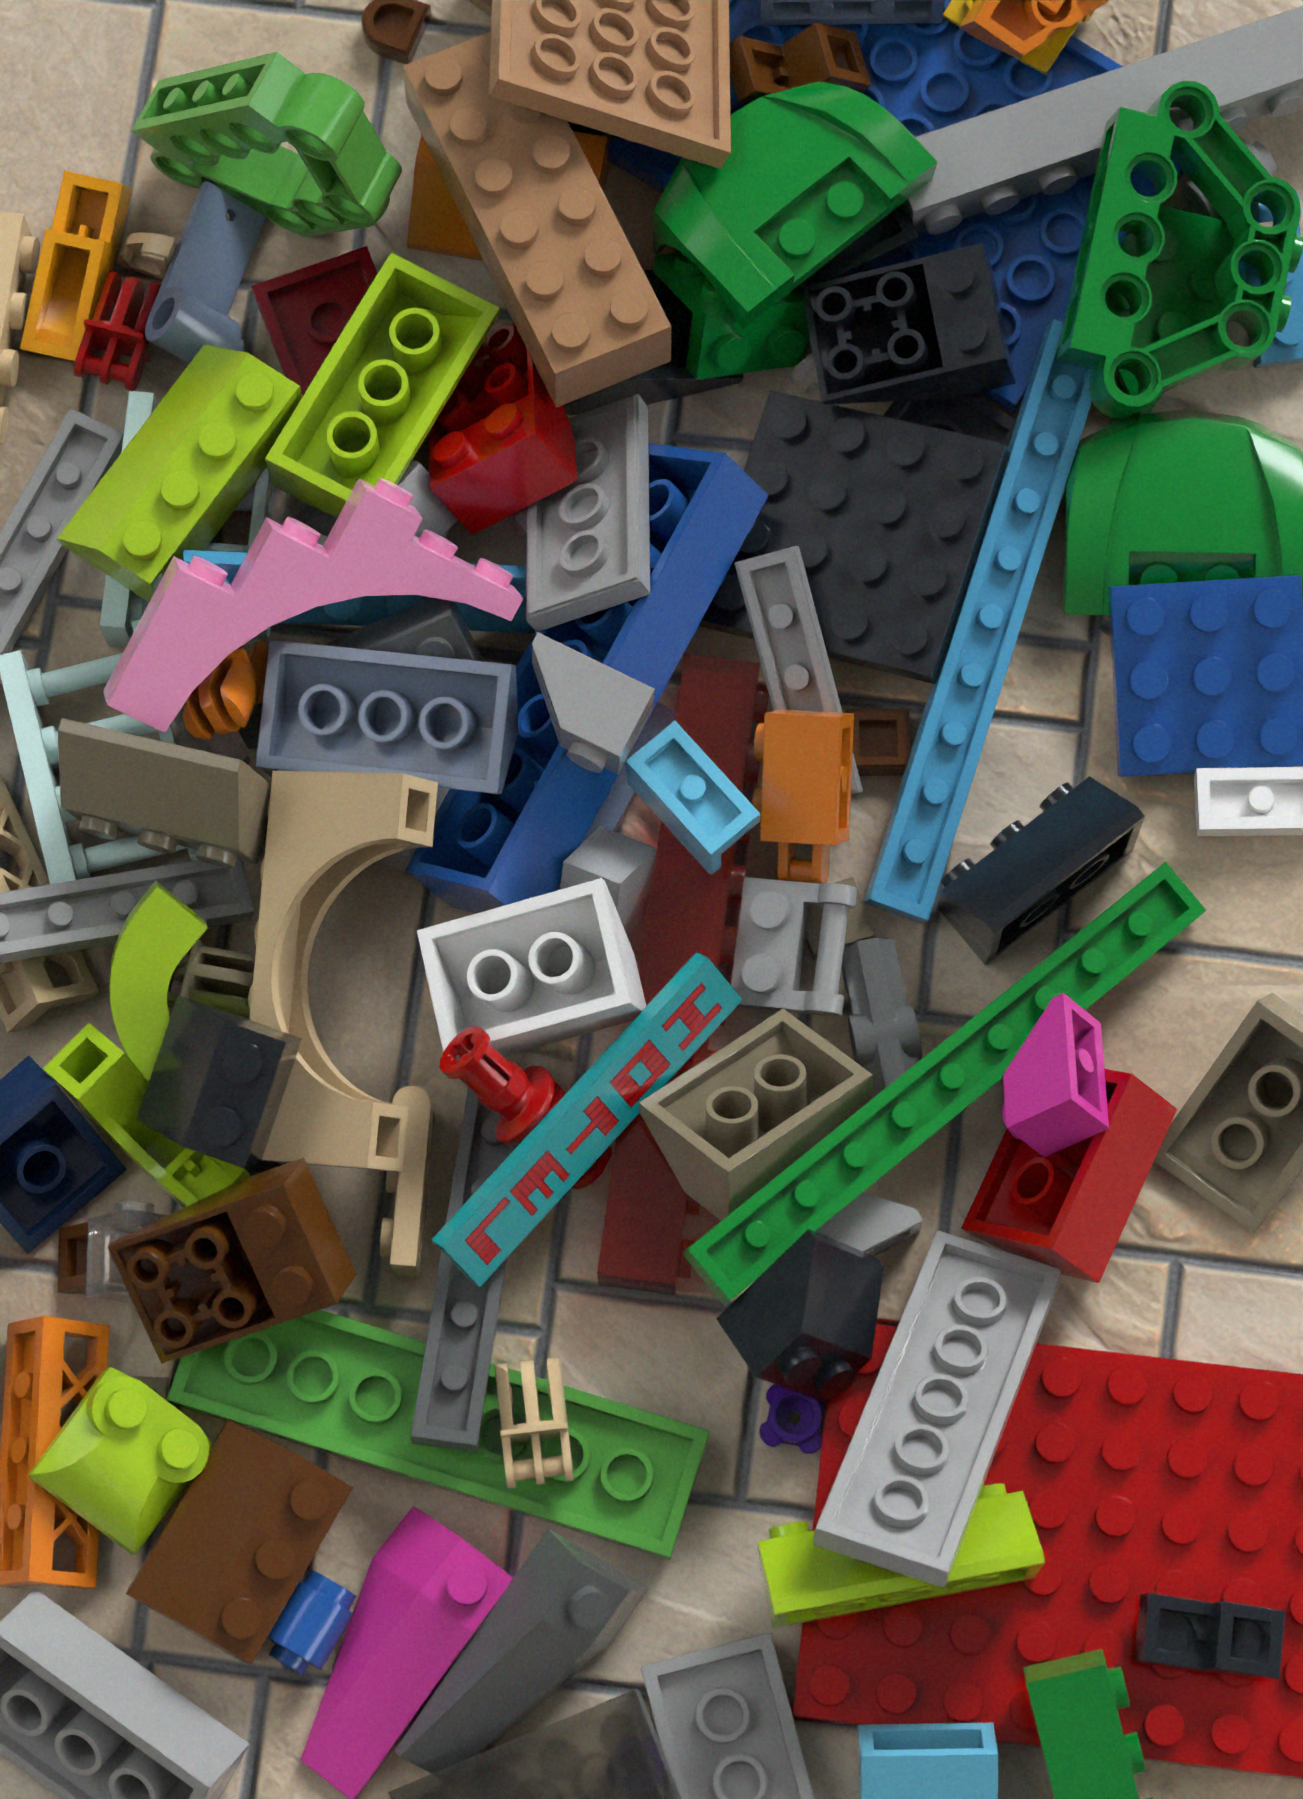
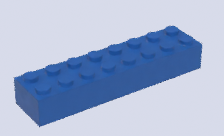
(515, 842)

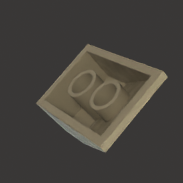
(1244, 1121)

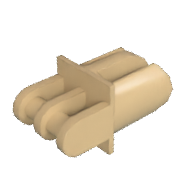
(534, 1429)

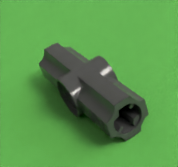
(880, 1022)

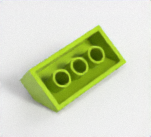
(380, 386)
(183, 468)
(817, 1583)

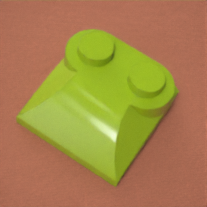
(122, 1458)

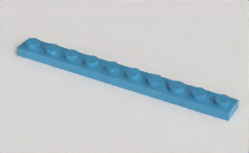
(982, 637)

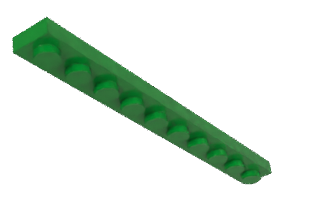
(938, 1086)

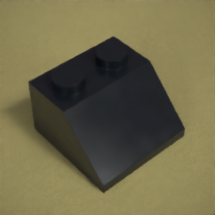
(218, 1082)
(809, 1317)

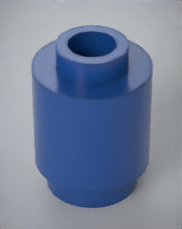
(311, 1623)

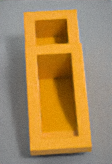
(74, 263)

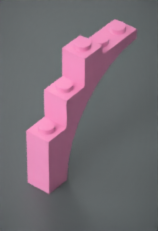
(369, 552)

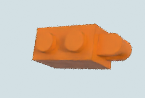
(804, 787)

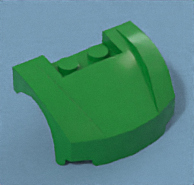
(797, 189)
(1180, 503)

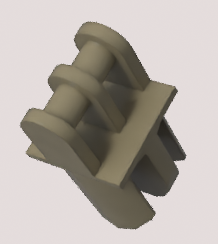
(215, 979)

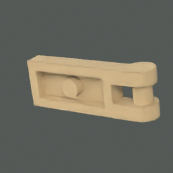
(404, 1234)

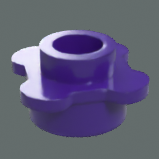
(780, 1430)

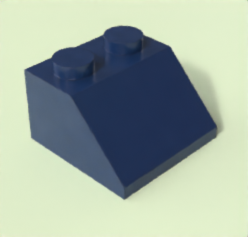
(47, 1156)

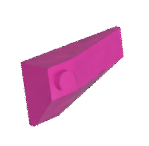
(407, 1631)

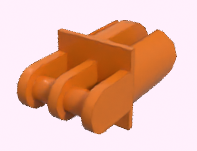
(228, 693)

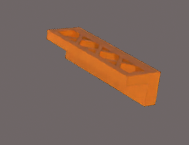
(29, 1425)

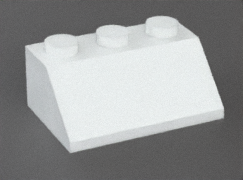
(534, 970)

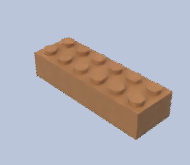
(539, 226)

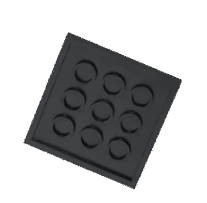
(881, 523)

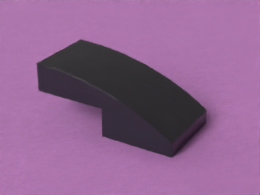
(1209, 1636)

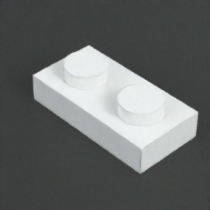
(1249, 801)

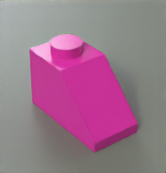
(1057, 1080)

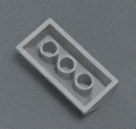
(98, 1720)

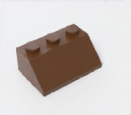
(239, 1541)

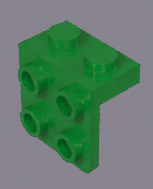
(717, 340)

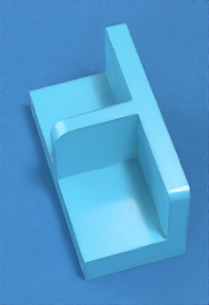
(690, 795)

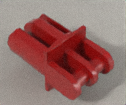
(119, 330)

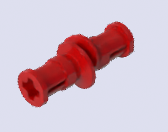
(505, 1088)

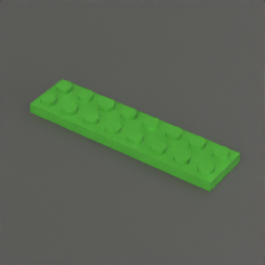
(356, 1398)

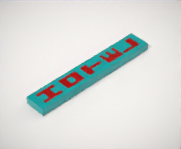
(587, 1119)

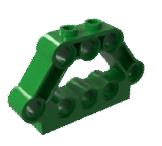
(1230, 181)

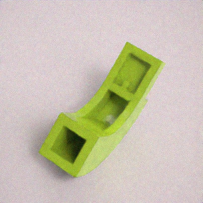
(141, 968)
(110, 1095)

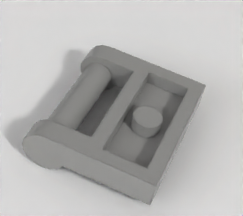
(773, 945)

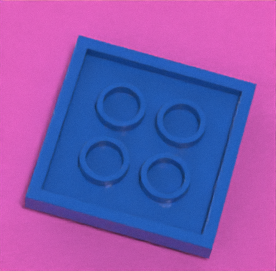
(1207, 674)

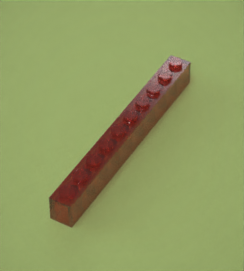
(685, 916)

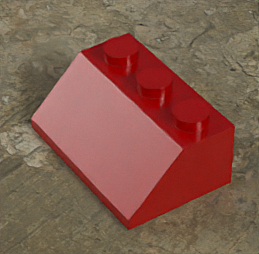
(1075, 1201)

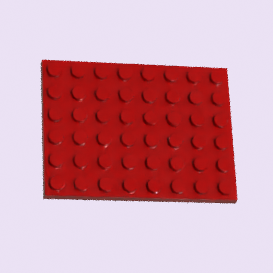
(1135, 1487)

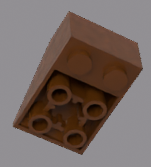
(234, 1262)

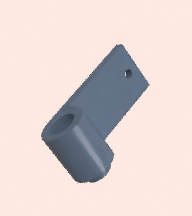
(205, 277)

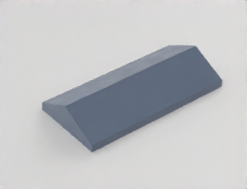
(388, 715)

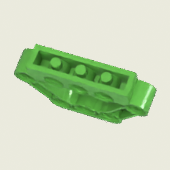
(230, 128)

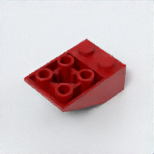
(499, 437)

